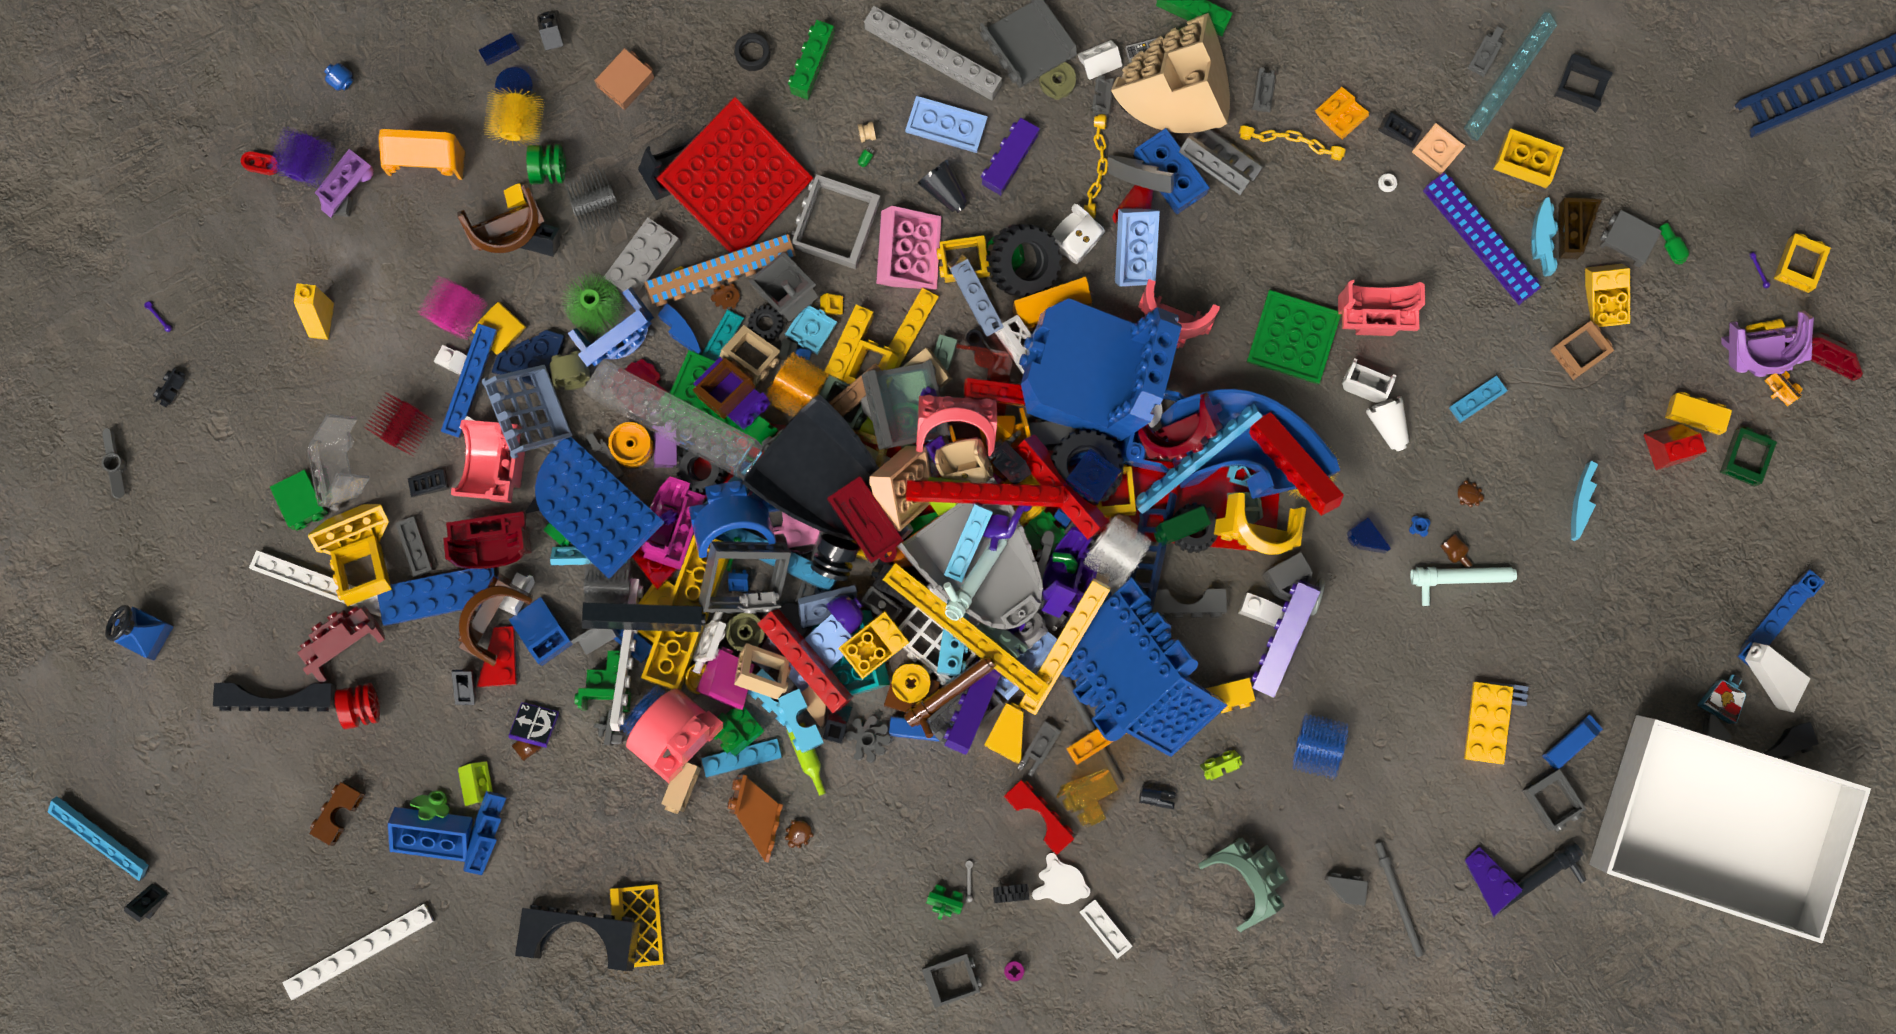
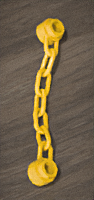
(1099, 122)
(1335, 152)

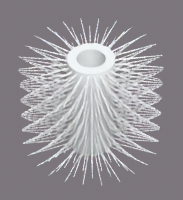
(1120, 556)

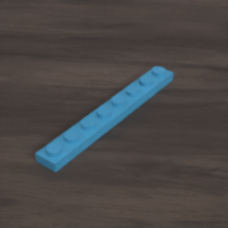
(1196, 460)
(797, 565)

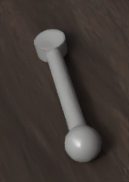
(969, 864)

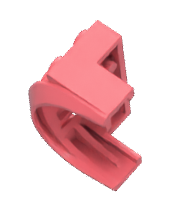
(937, 410)

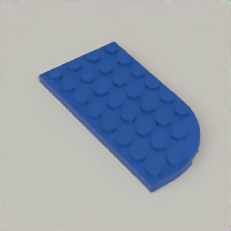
(592, 507)

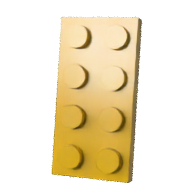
(1488, 723)

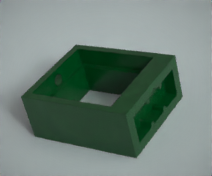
(1743, 474)
(1182, 526)

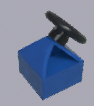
(138, 631)

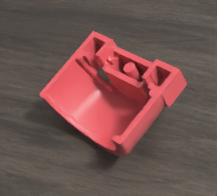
(1191, 325)
(488, 464)
(672, 724)

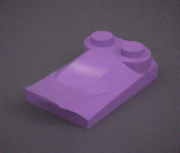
(342, 181)

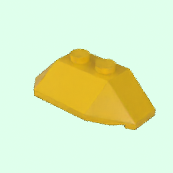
(349, 528)

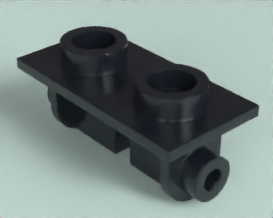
(173, 380)

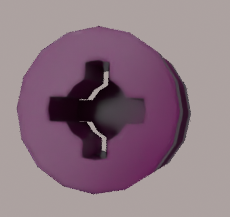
(1011, 971)

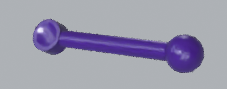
(1766, 284)
(148, 305)

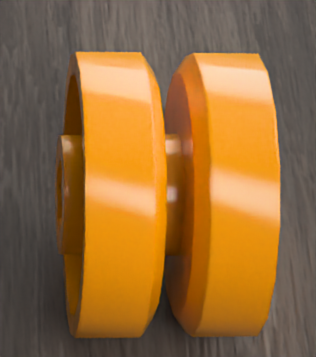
(620, 445)

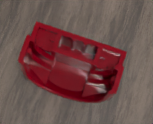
(492, 543)

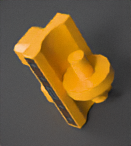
(1783, 388)

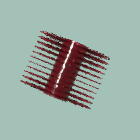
(399, 424)

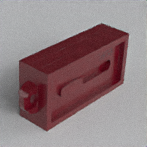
(866, 521)

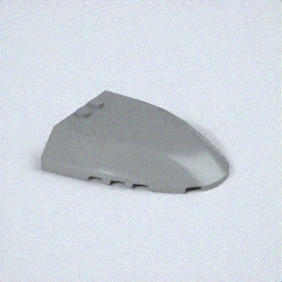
(1010, 589)

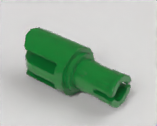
(1674, 245)

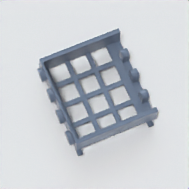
(549, 404)

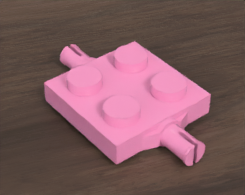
(796, 532)

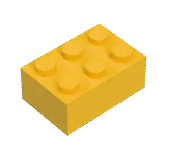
(1528, 158)

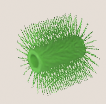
(593, 304)

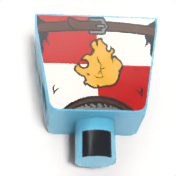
(1724, 700)

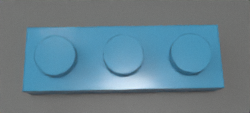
(1478, 399)

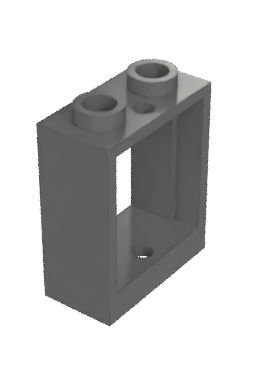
(1539, 785)
(932, 987)

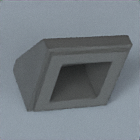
(345, 207)

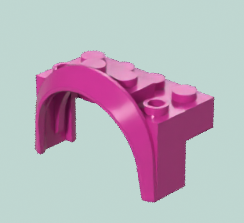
(658, 547)

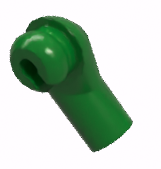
(1068, 560)

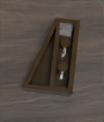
(1575, 225)

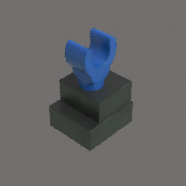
(790, 347)

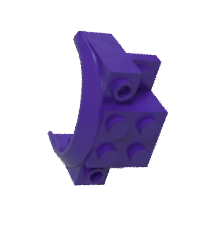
(1064, 590)

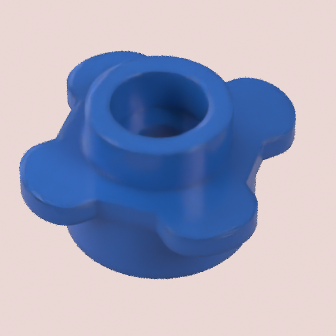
(1424, 526)

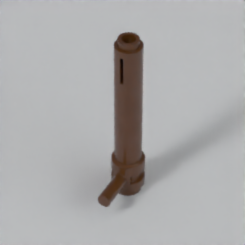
(925, 708)

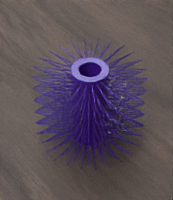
(301, 160)

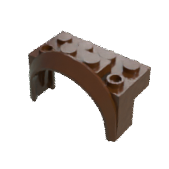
(514, 219)
(474, 623)

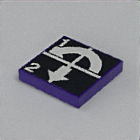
(533, 725)

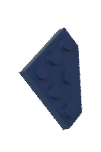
(529, 354)

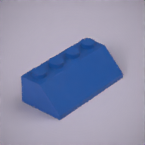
(434, 838)

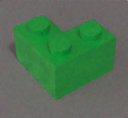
(605, 678)

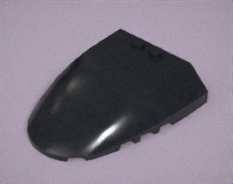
(808, 464)

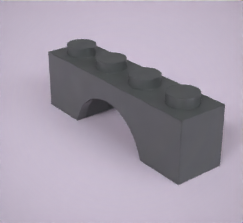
(1212, 603)

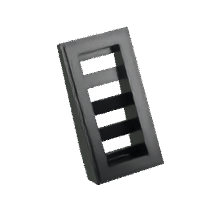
(1396, 120)
(436, 488)

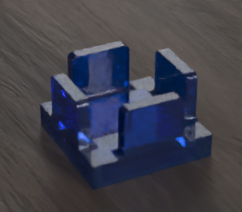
(1093, 476)

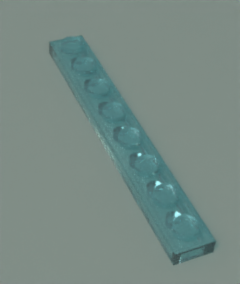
(1510, 76)

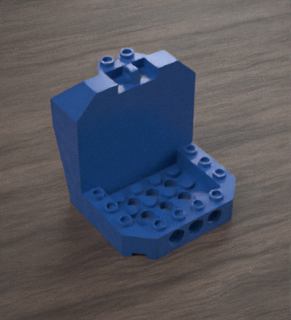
(1098, 368)

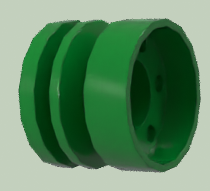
(545, 164)

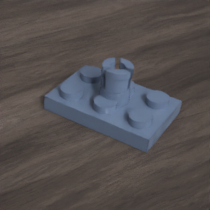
(813, 608)

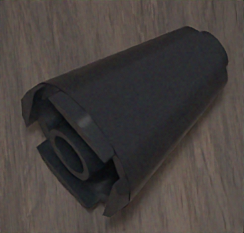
(944, 187)

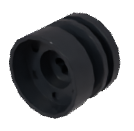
(834, 557)

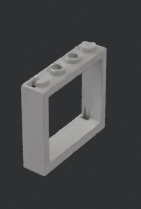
(808, 204)

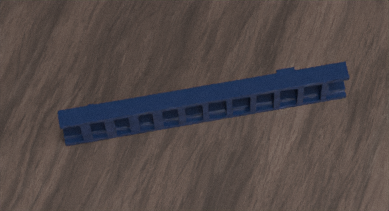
(1821, 73)

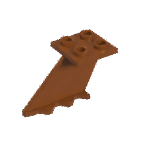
(756, 813)

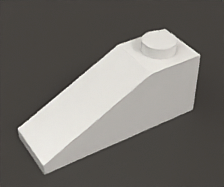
(1260, 609)

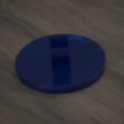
(514, 79)

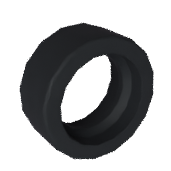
(752, 38)

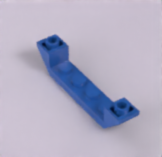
(1782, 612)

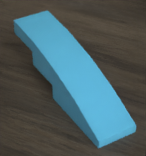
(1582, 506)

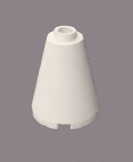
(1391, 422)

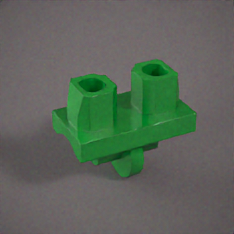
(945, 905)

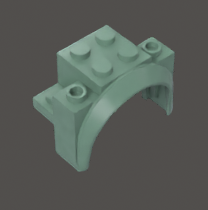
(1260, 872)

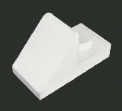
(450, 359)

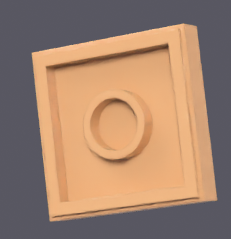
(1438, 148)

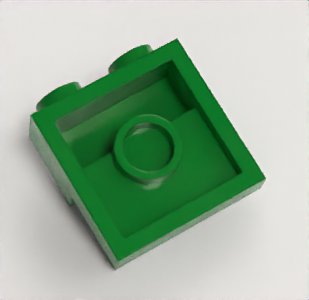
(1037, 526)
(738, 730)

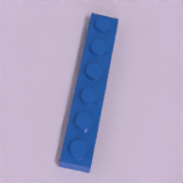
(469, 380)

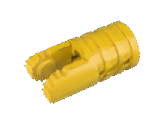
(1774, 324)

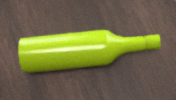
(810, 764)

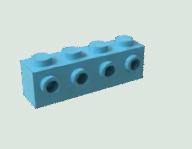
(951, 654)

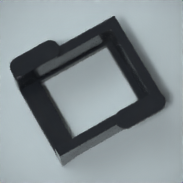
(1582, 66)

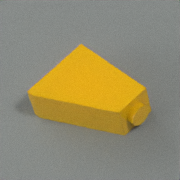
(1007, 733)

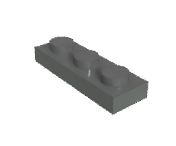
(414, 546)

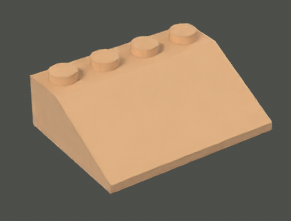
(890, 485)

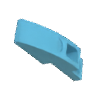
(1542, 231)

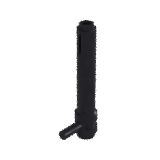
(1560, 861)

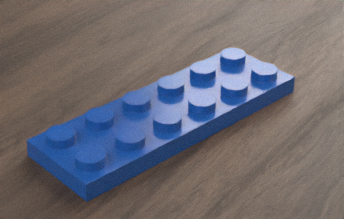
(432, 595)

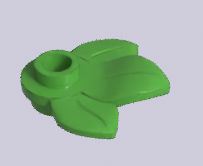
(431, 805)

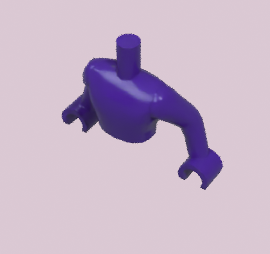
(1002, 527)

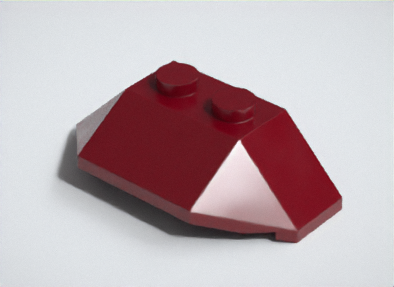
(1835, 356)

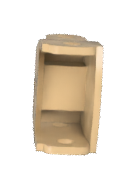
(964, 461)

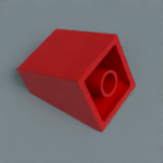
(1674, 445)

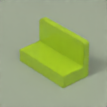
(474, 782)

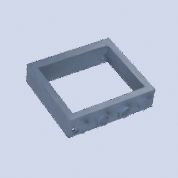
(975, 295)

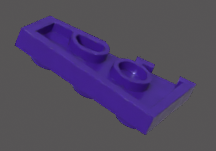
(1492, 881)

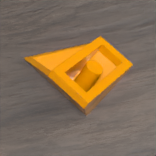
(1004, 429)

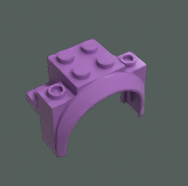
(1765, 350)

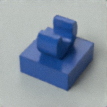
(738, 581)

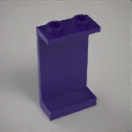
(748, 409)

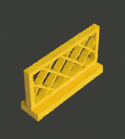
(617, 909)

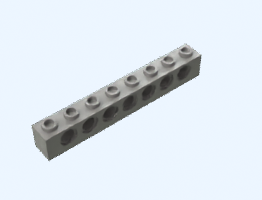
(933, 53)

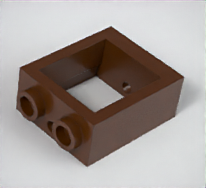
(714, 378)

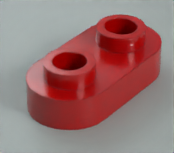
(260, 165)

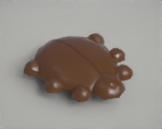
(726, 296)
(1470, 494)
(798, 834)

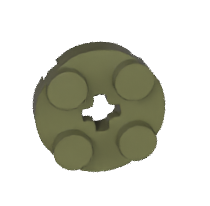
(1062, 89)

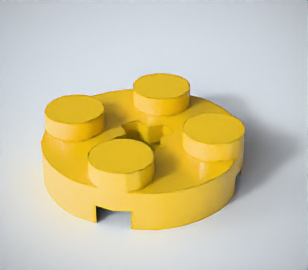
(911, 672)

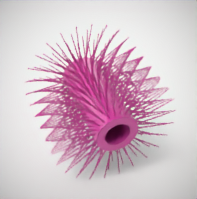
(452, 308)

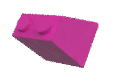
(719, 680)

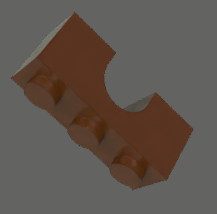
(325, 826)

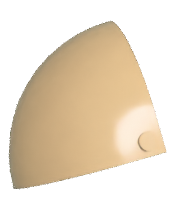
(1178, 81)

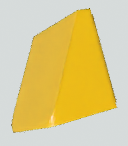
(515, 196)
(831, 304)

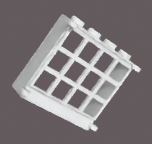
(914, 655)

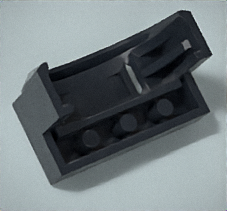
(653, 165)

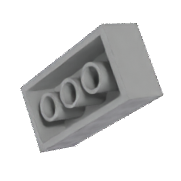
(642, 258)

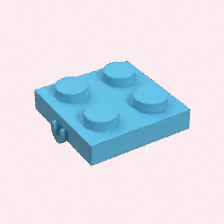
(811, 329)

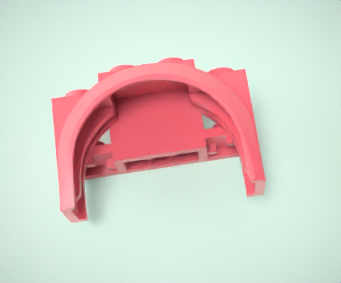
(1381, 309)

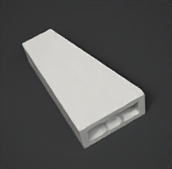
(1777, 676)

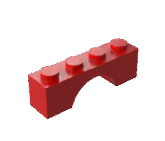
(1056, 835)

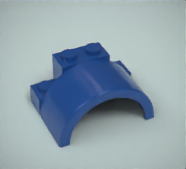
(727, 510)

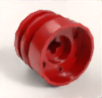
(357, 706)

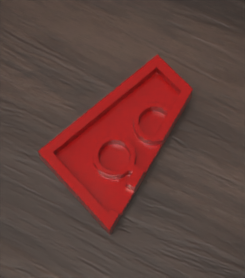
(504, 671)

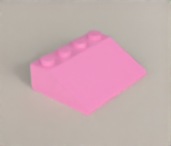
(908, 249)

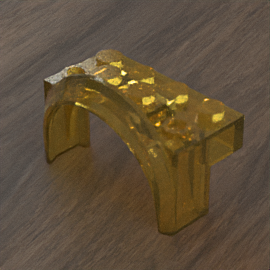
(1083, 796)

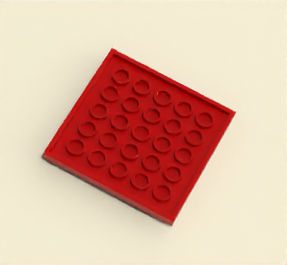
(734, 177)

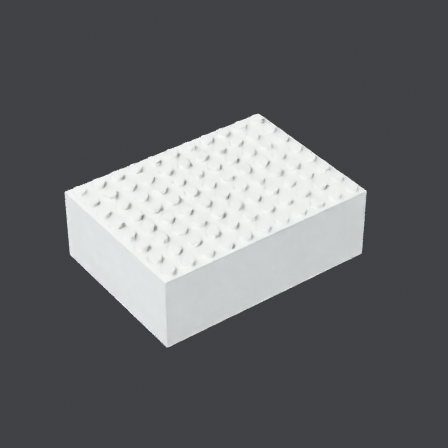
(1729, 828)

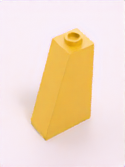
(314, 310)

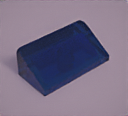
(499, 49)

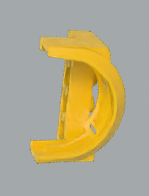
(1258, 537)

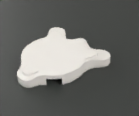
(1062, 882)

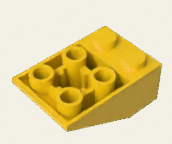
(1608, 294)
(873, 644)

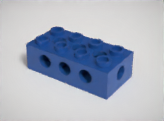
(1184, 174)

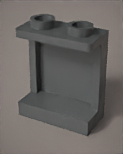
(1630, 237)

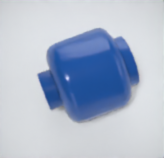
(338, 76)

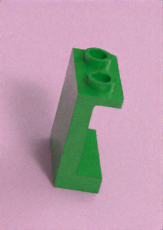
(298, 500)
(586, 694)

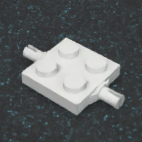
(708, 643)

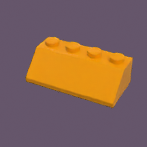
(1032, 306)

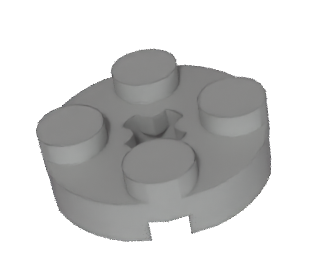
(1037, 629)

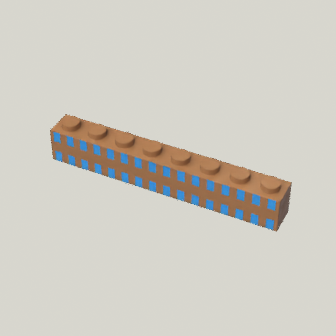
(716, 270)

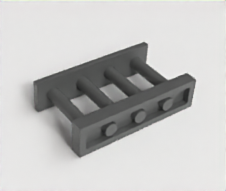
(1221, 159)

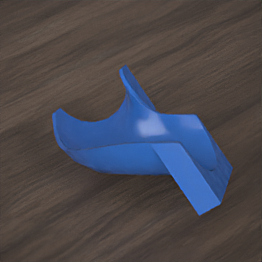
(1246, 451)

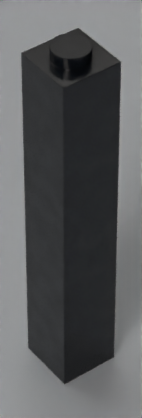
(642, 617)

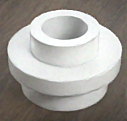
(1387, 177)

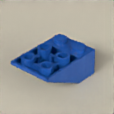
(540, 632)

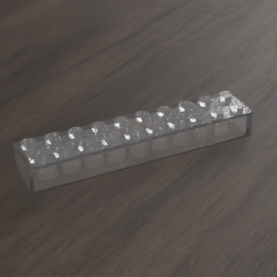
(673, 419)

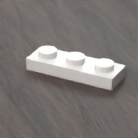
(1105, 929)

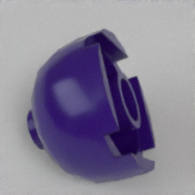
(847, 612)

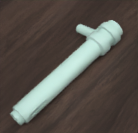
(1433, 576)
(961, 599)

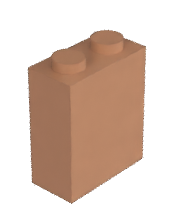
(624, 78)

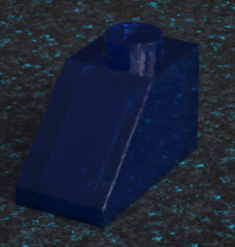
(1367, 537)

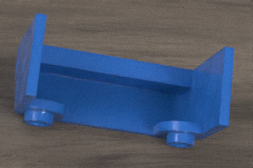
(1134, 453)

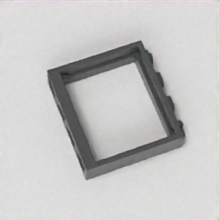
(741, 550)

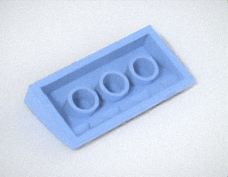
(1136, 246)

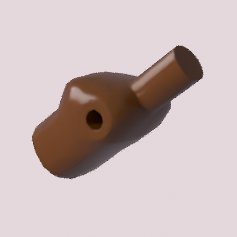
(1456, 550)
(525, 750)

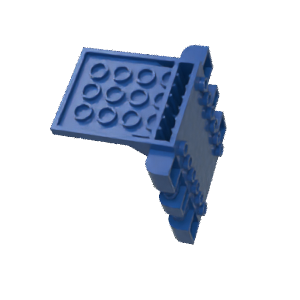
(1137, 677)

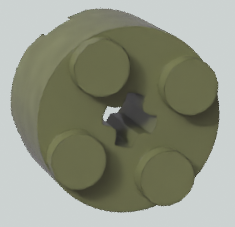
(569, 371)
(738, 625)

